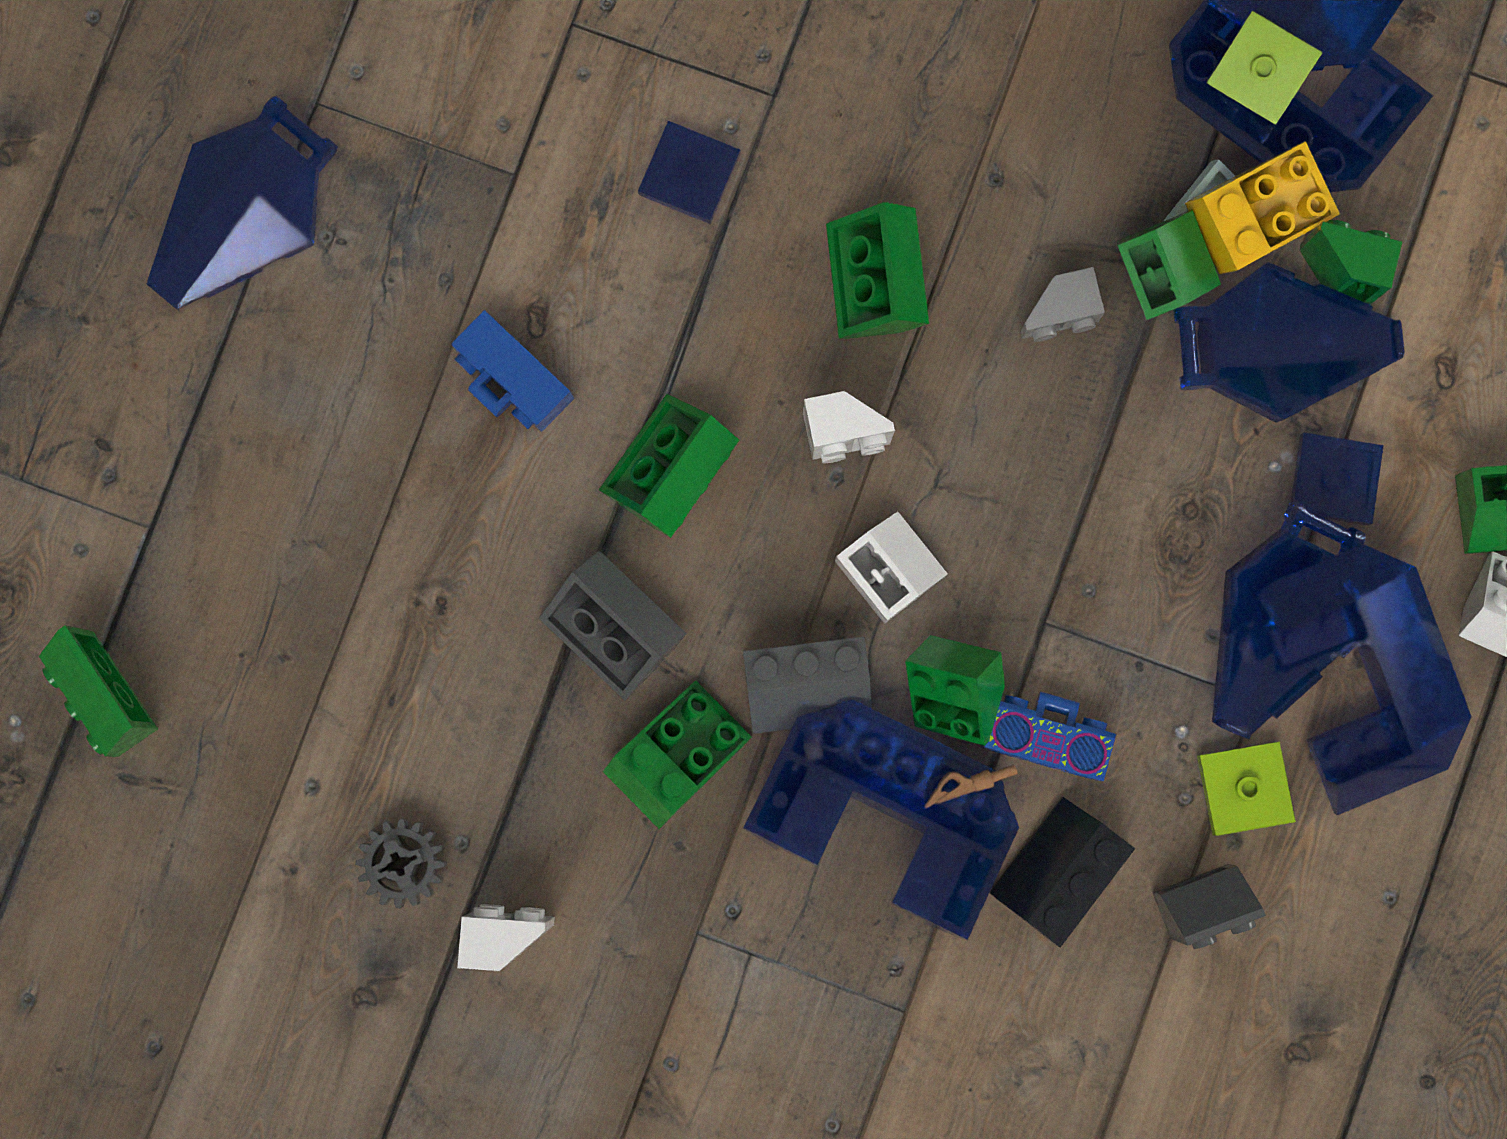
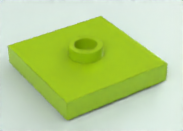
(1264, 67)
(1246, 788)

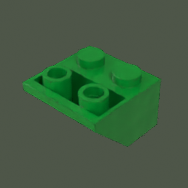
(1352, 260)
(1168, 264)
(1483, 508)
(955, 688)

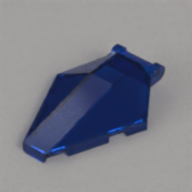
(239, 207)
(1283, 343)
(1248, 679)

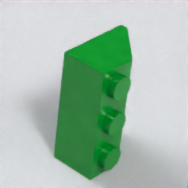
(877, 271)
(669, 464)
(95, 691)

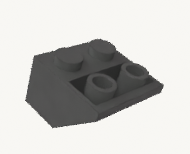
(1208, 906)

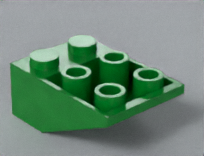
(676, 754)

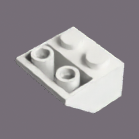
(844, 425)
(890, 566)
(1486, 607)
(496, 938)

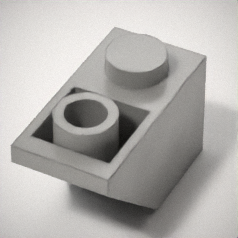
(1067, 303)

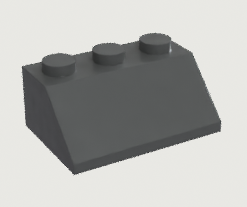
(611, 625)
(804, 680)

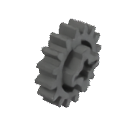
(396, 846)

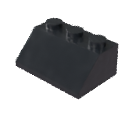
(1061, 871)

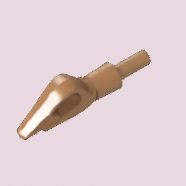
(967, 785)

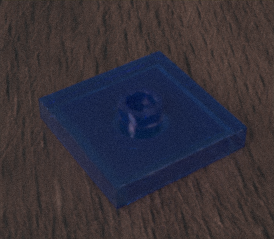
(689, 172)
(1337, 477)

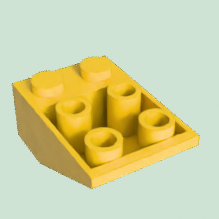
(1263, 209)

